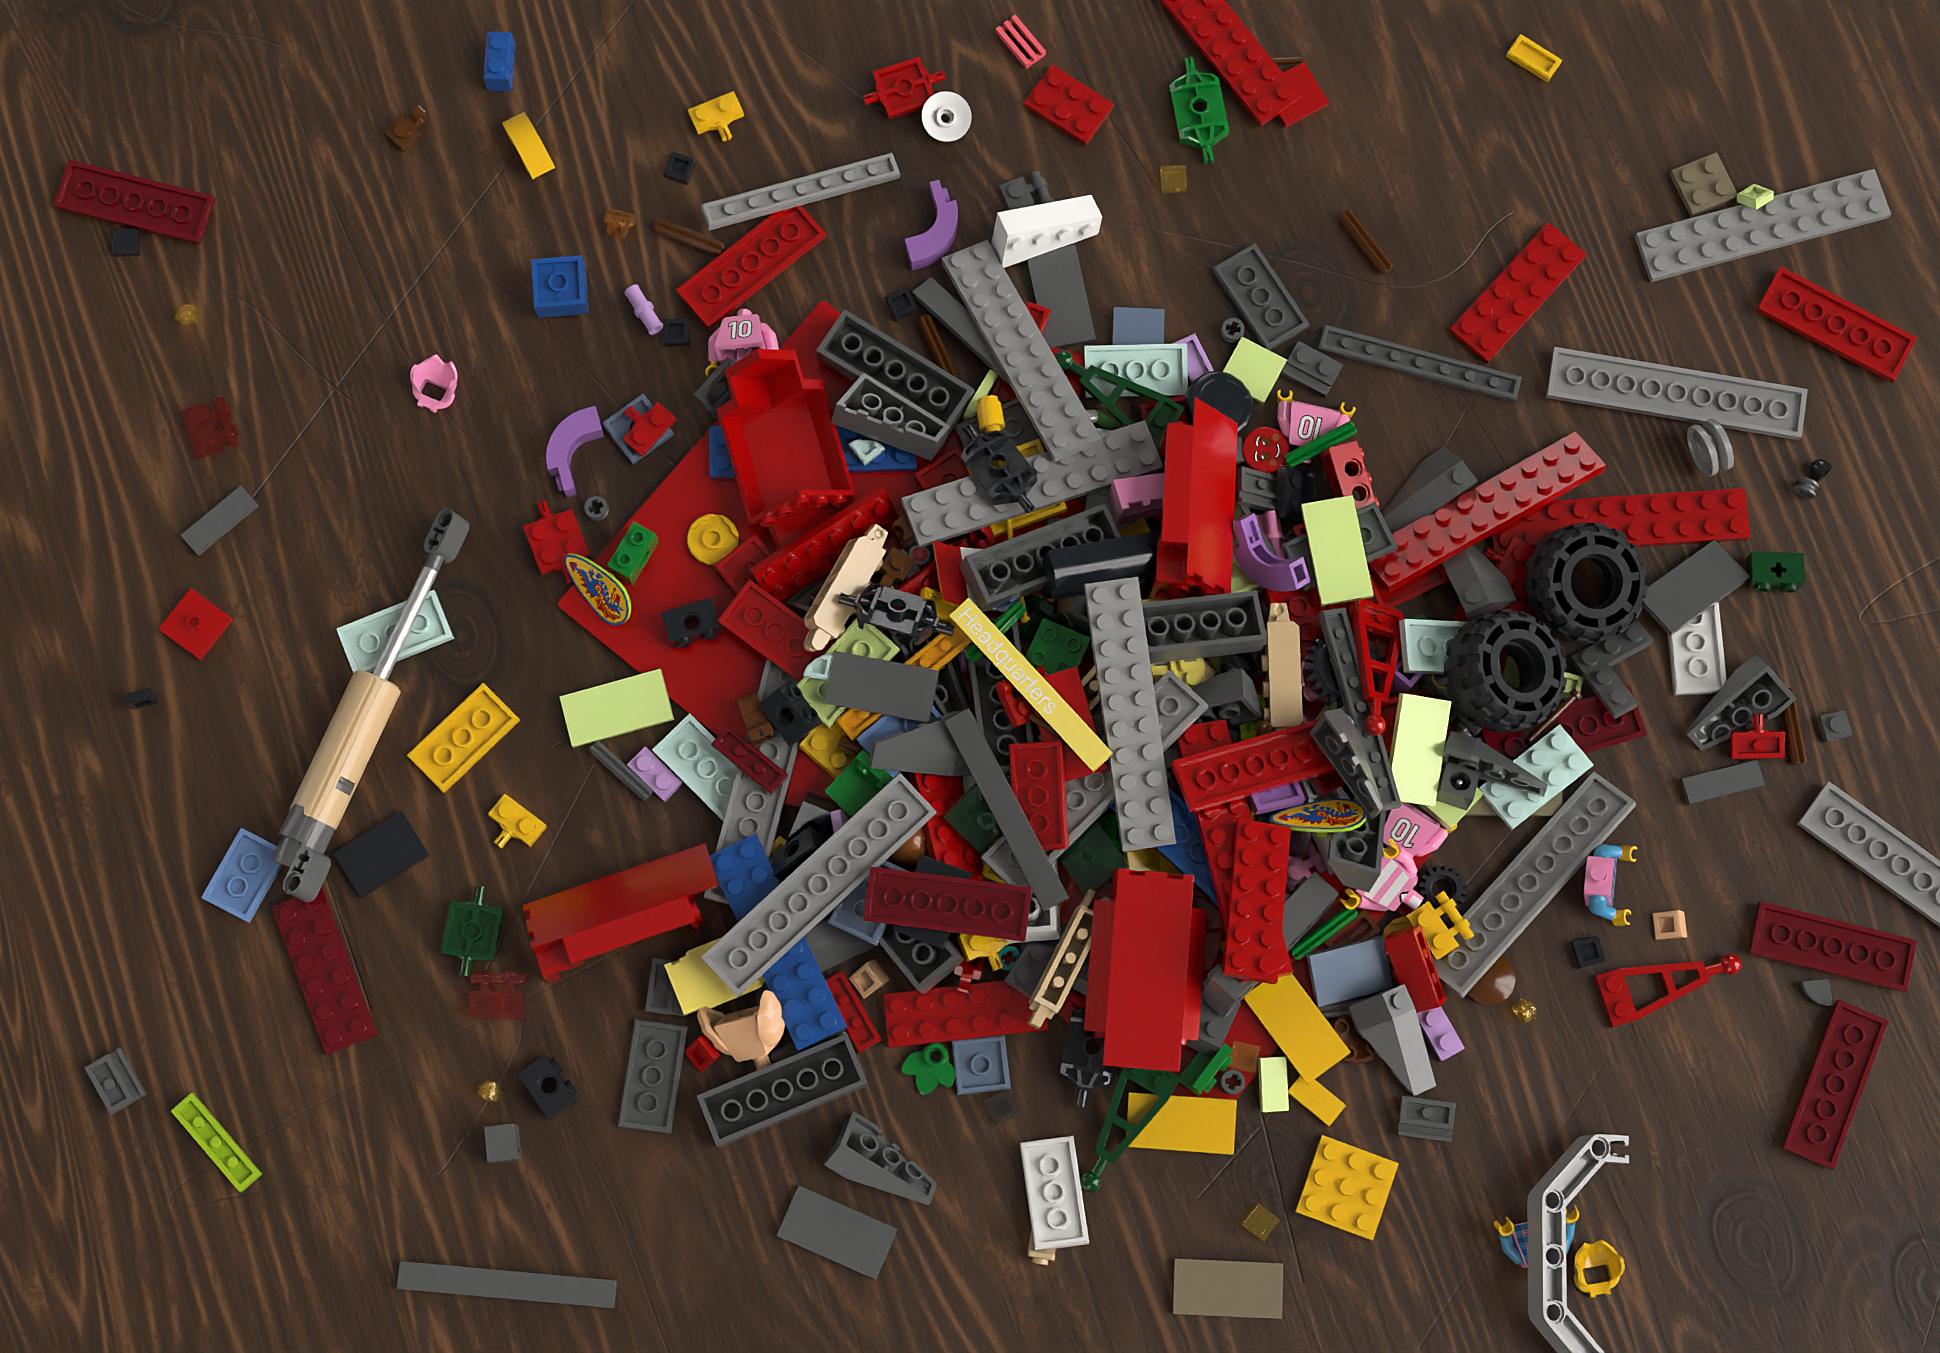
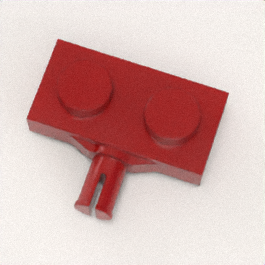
(648, 427)
(1757, 742)

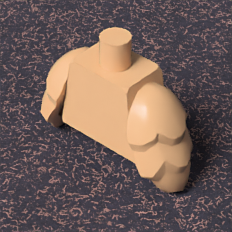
(746, 1032)

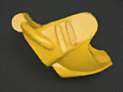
(1596, 1255)

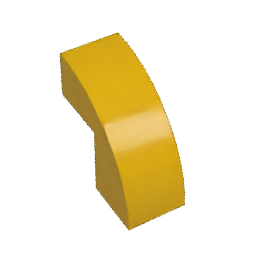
(528, 145)

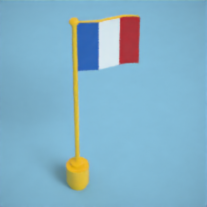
(948, 558)

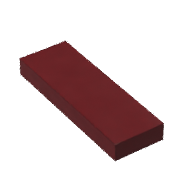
(749, 760)

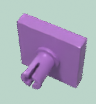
(1277, 798)

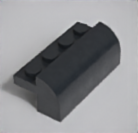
(1097, 562)

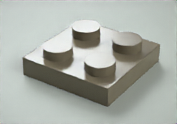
(1703, 184)

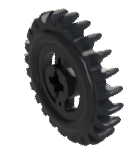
(1325, 676)

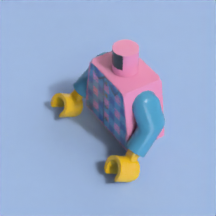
(1601, 881)
(1515, 1237)

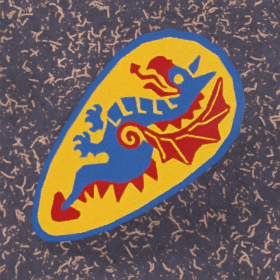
(599, 589)
(1322, 816)

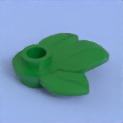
(928, 1072)

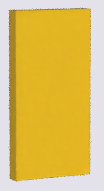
(463, 737)
(1297, 1026)
(1185, 1123)

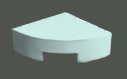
(866, 450)
(820, 667)

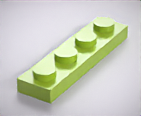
(216, 1142)

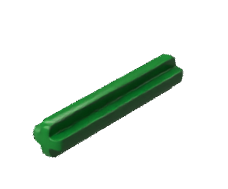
(1320, 444)
(1003, 623)
(1323, 933)

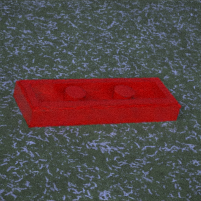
(858, 1023)

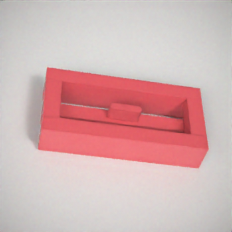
(1008, 25)

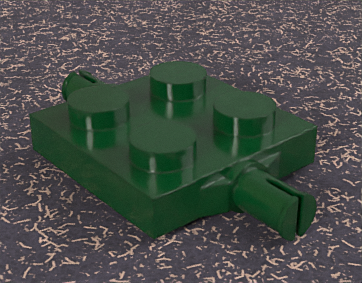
(472, 931)

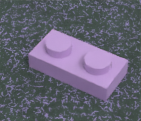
(655, 774)
(1439, 1033)

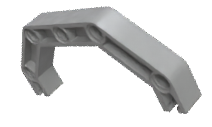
(1548, 1234)

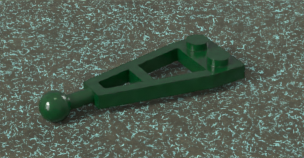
(1164, 412)
(1157, 1081)

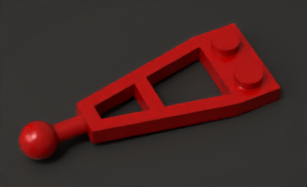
(1384, 623)
(1618, 998)

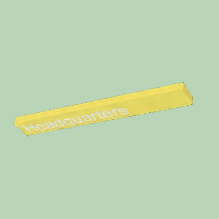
(1031, 684)

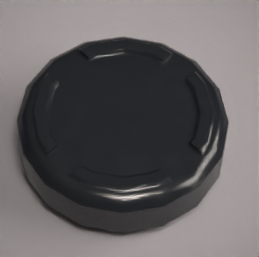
(1222, 393)

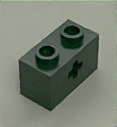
(1788, 566)

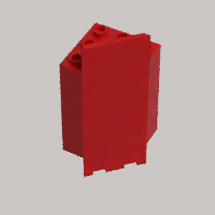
(783, 445)
(1197, 506)
(618, 910)
(1146, 969)

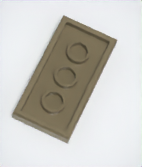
(1228, 1288)

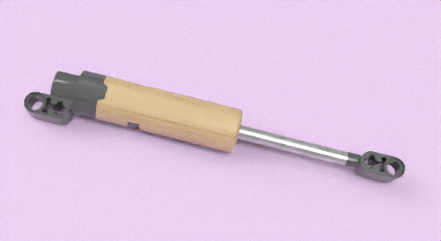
(354, 734)

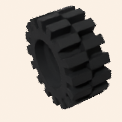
(1446, 874)

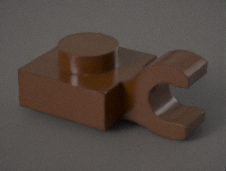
(405, 131)
(896, 567)

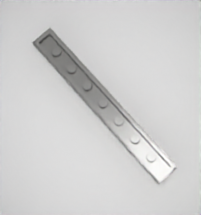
(800, 191)

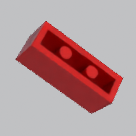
(1415, 967)

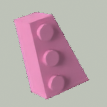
(1136, 498)

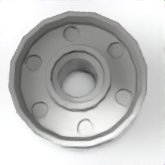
(1710, 447)

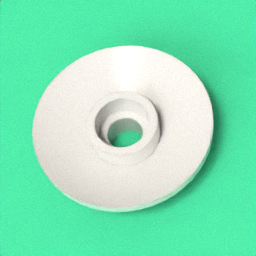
(955, 108)

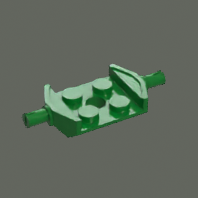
(1195, 127)

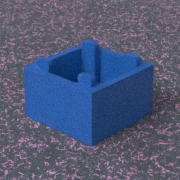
(560, 286)

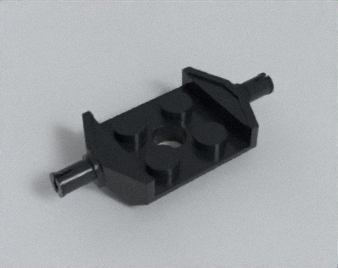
(1004, 483)
(915, 620)
(1080, 1067)

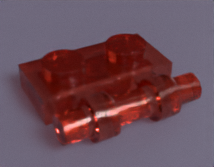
(203, 431)
(497, 1004)

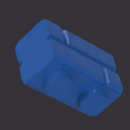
(499, 61)

